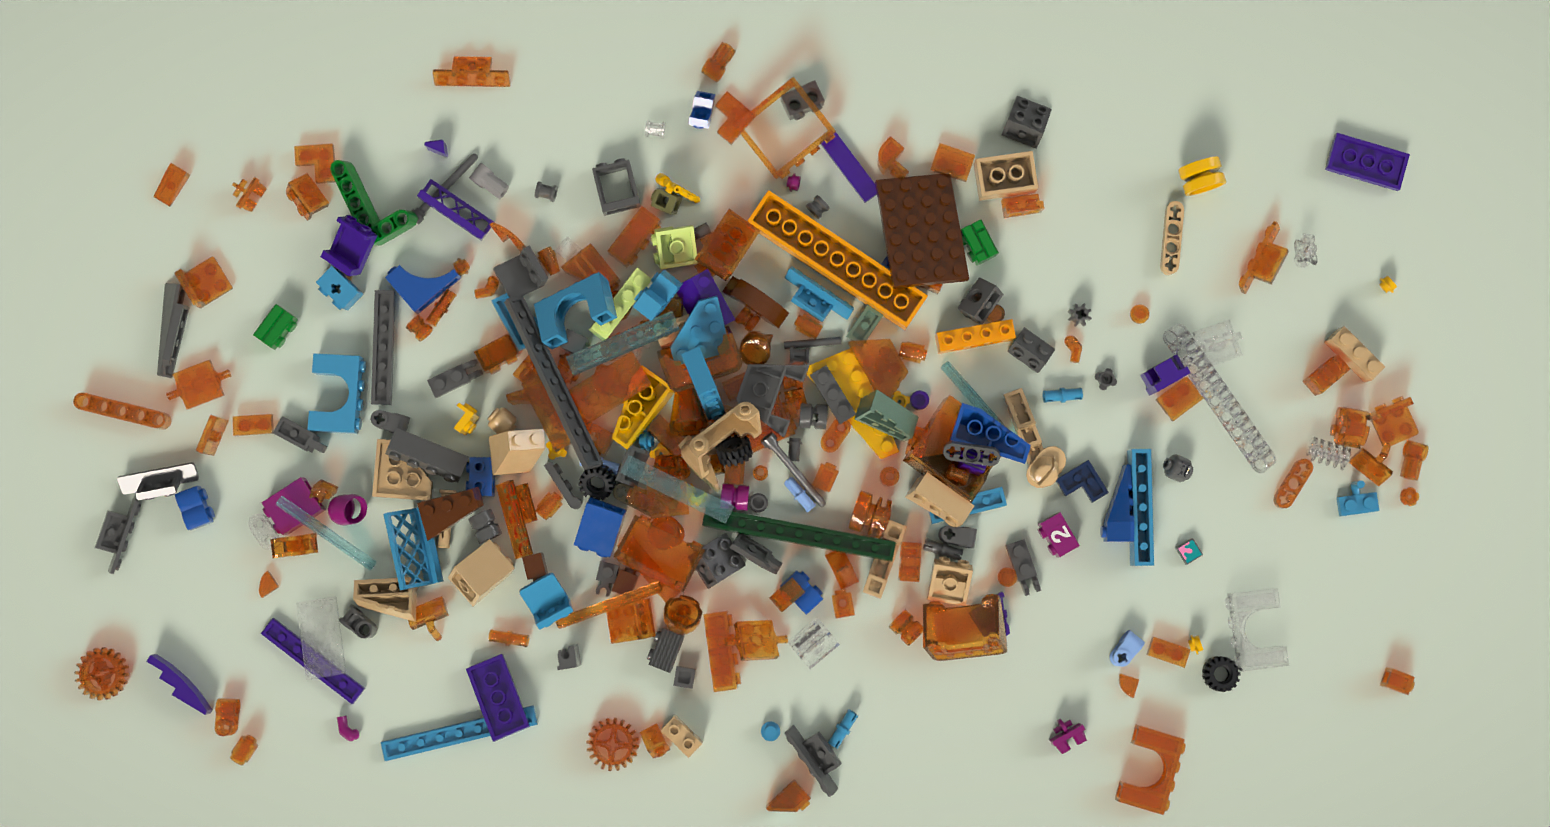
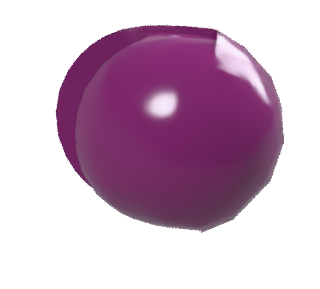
(342, 509)

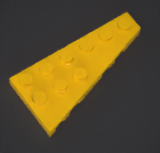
(855, 386)

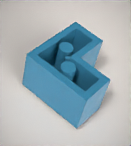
(656, 297)

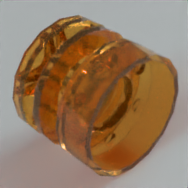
(870, 514)

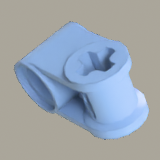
(1129, 646)

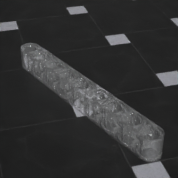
(1220, 398)

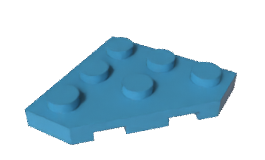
(701, 329)

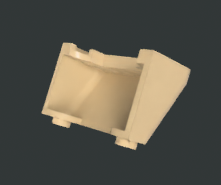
(740, 419)

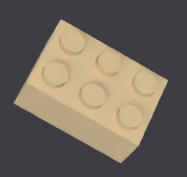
(1005, 175)

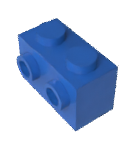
(481, 475)

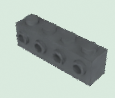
(426, 455)

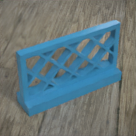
(427, 551)

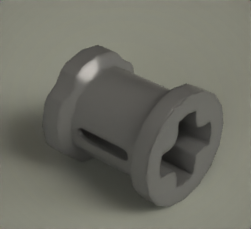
(546, 191)
(799, 355)

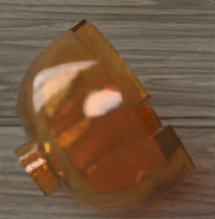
(682, 614)

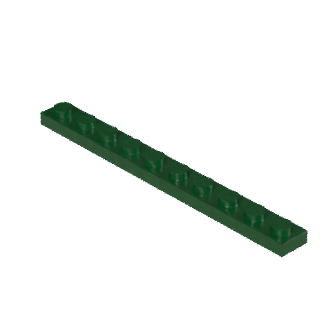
(804, 535)

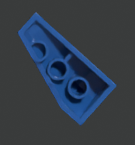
(980, 428)
(1118, 521)

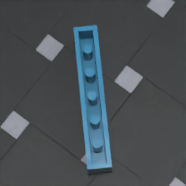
(1141, 474)

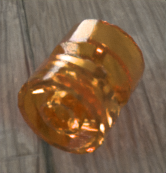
(909, 629)

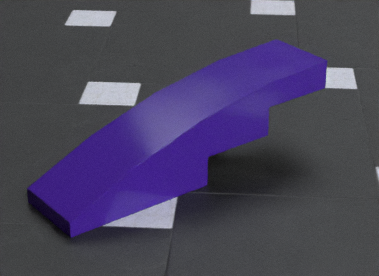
(184, 688)

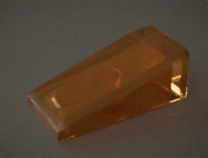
(171, 184)

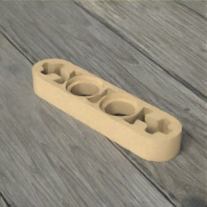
(1174, 238)

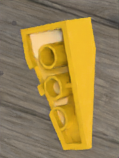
(641, 410)

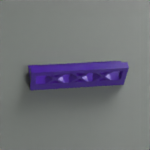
(449, 212)

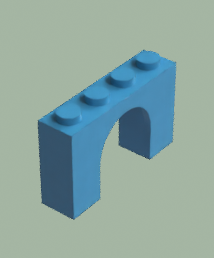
(553, 309)
(703, 383)
(346, 418)

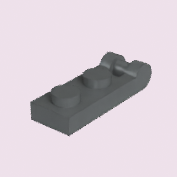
(564, 486)

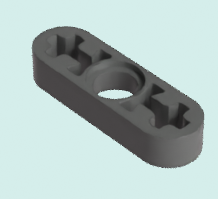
(956, 457)

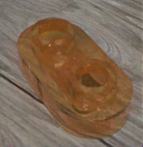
(835, 435)

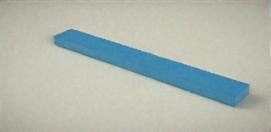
(442, 737)

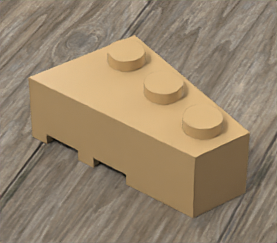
(940, 500)
(386, 597)

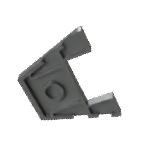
(762, 387)

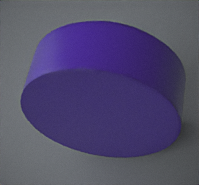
(919, 400)

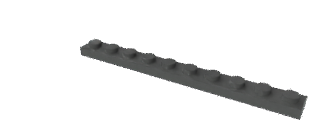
(553, 383)

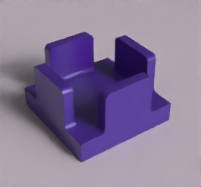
(1164, 374)

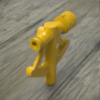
(665, 181)

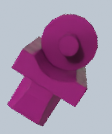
(1076, 732)

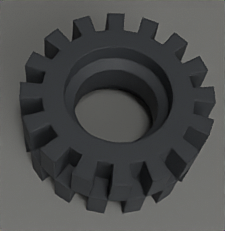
(734, 450)
(592, 491)
(1210, 679)

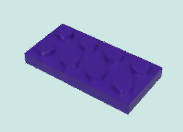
(1367, 162)
(498, 697)

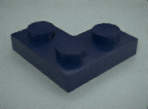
(1084, 477)

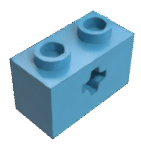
(349, 292)

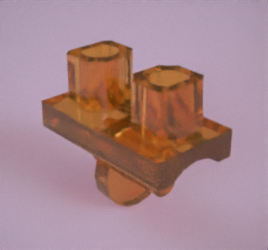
(244, 202)
(525, 370)

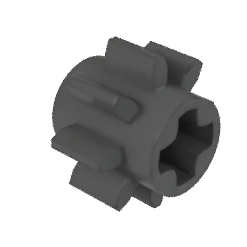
(1074, 317)

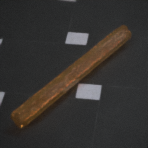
(610, 604)

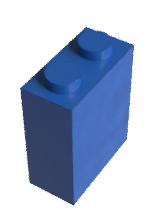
(600, 527)

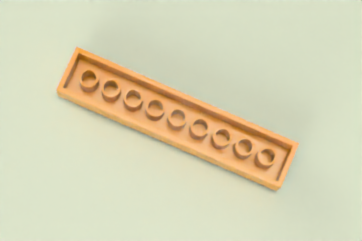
(835, 259)

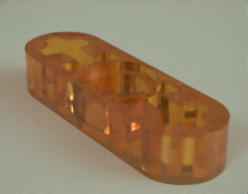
(1290, 498)

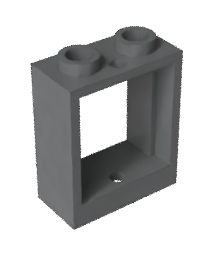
(621, 205)

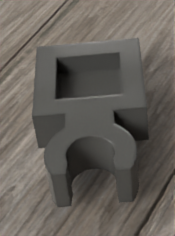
(606, 574)

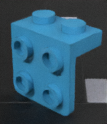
(546, 600)

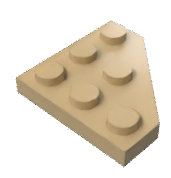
(397, 478)

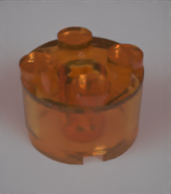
(1350, 427)

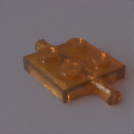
(198, 384)
(756, 640)

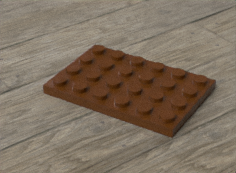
(921, 230)

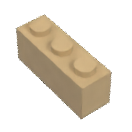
(1354, 354)

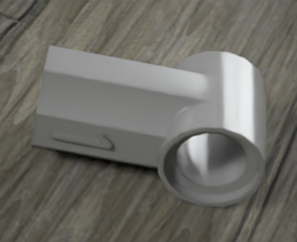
(486, 179)

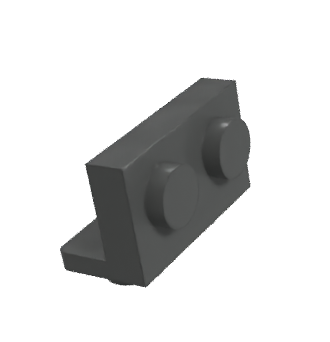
(1031, 350)

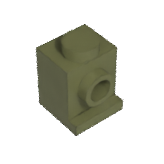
(658, 201)

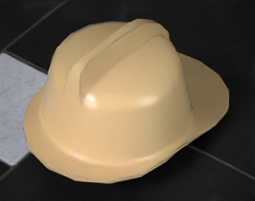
(1046, 467)

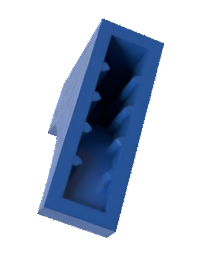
(420, 291)

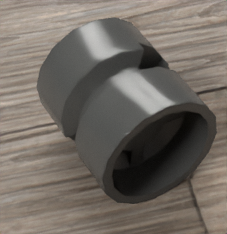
(806, 415)
(485, 526)

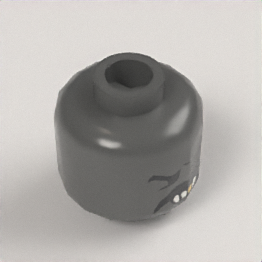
(1178, 468)

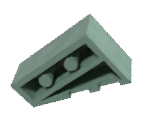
(886, 416)

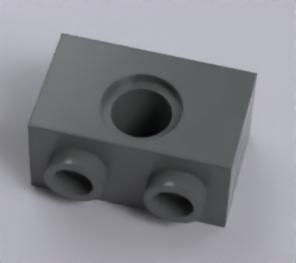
(980, 301)

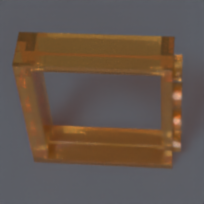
(812, 148)

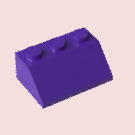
(702, 287)

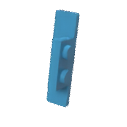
(815, 298)

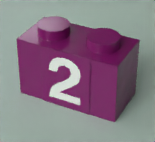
(1057, 535)

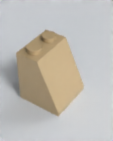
(516, 450)
(481, 572)

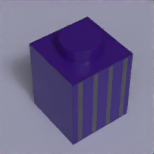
(974, 468)

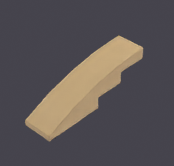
(1024, 422)

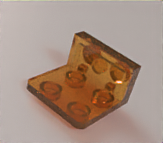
(1394, 421)

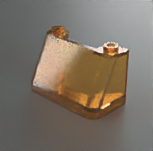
(725, 363)
(659, 554)
(964, 630)

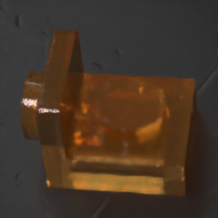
(569, 378)
(793, 400)

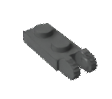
(453, 378)
(1023, 565)

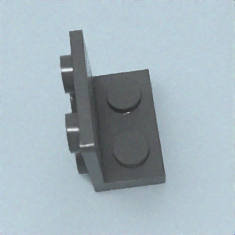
(1027, 122)
(521, 274)
(718, 561)

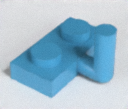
(1357, 502)

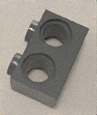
(793, 96)

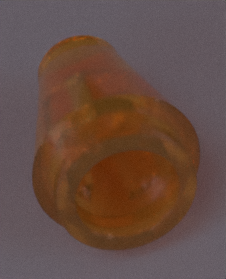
(549, 260)

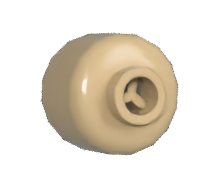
(502, 420)

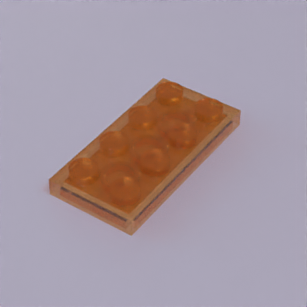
(609, 387)

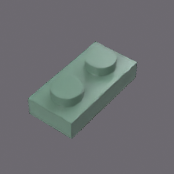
(865, 324)

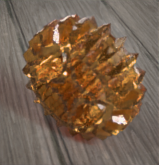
(104, 680)
(603, 743)

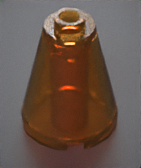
(687, 413)

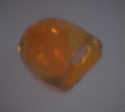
(755, 347)

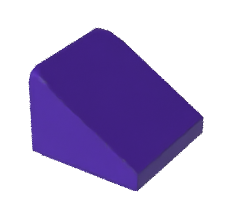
(437, 146)

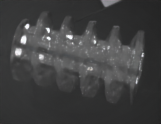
(1329, 452)

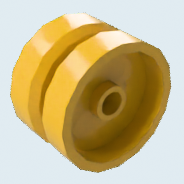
(1202, 176)

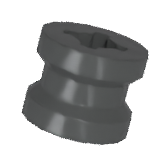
(817, 207)

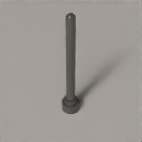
(447, 184)
(770, 441)

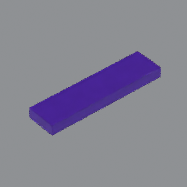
(850, 168)

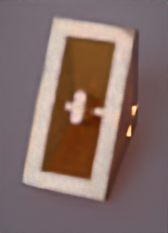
(841, 569)

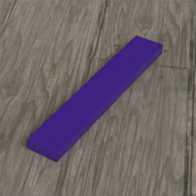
(292, 646)

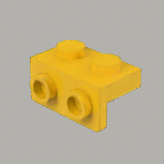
(468, 420)

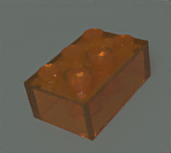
(727, 245)

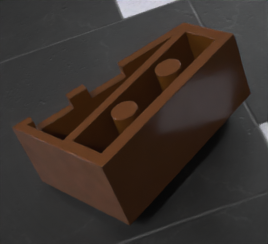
(445, 511)

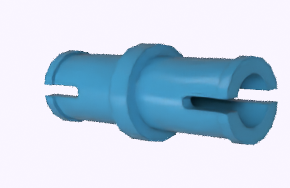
(1062, 395)
(843, 729)

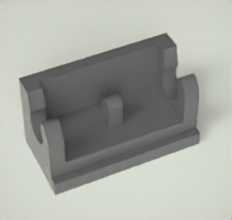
(637, 453)
(569, 659)

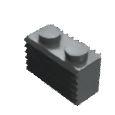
(666, 650)

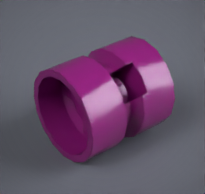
(735, 496)

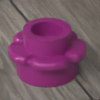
(793, 182)

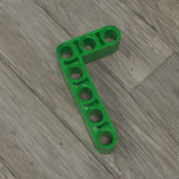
(365, 209)

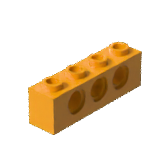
(975, 336)

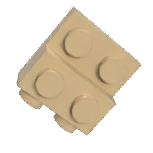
(950, 581)

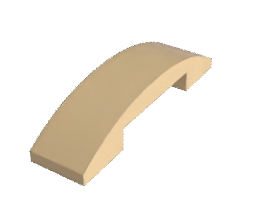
(881, 569)

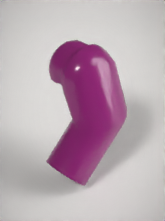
(345, 731)

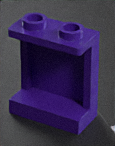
(350, 246)

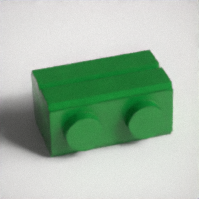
(978, 243)
(276, 327)

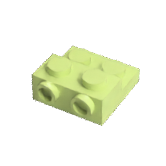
(674, 246)

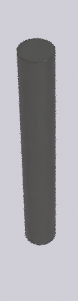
(812, 342)

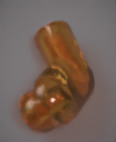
(489, 290)
(1075, 348)

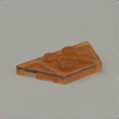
(880, 364)

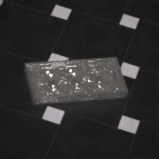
(321, 638)

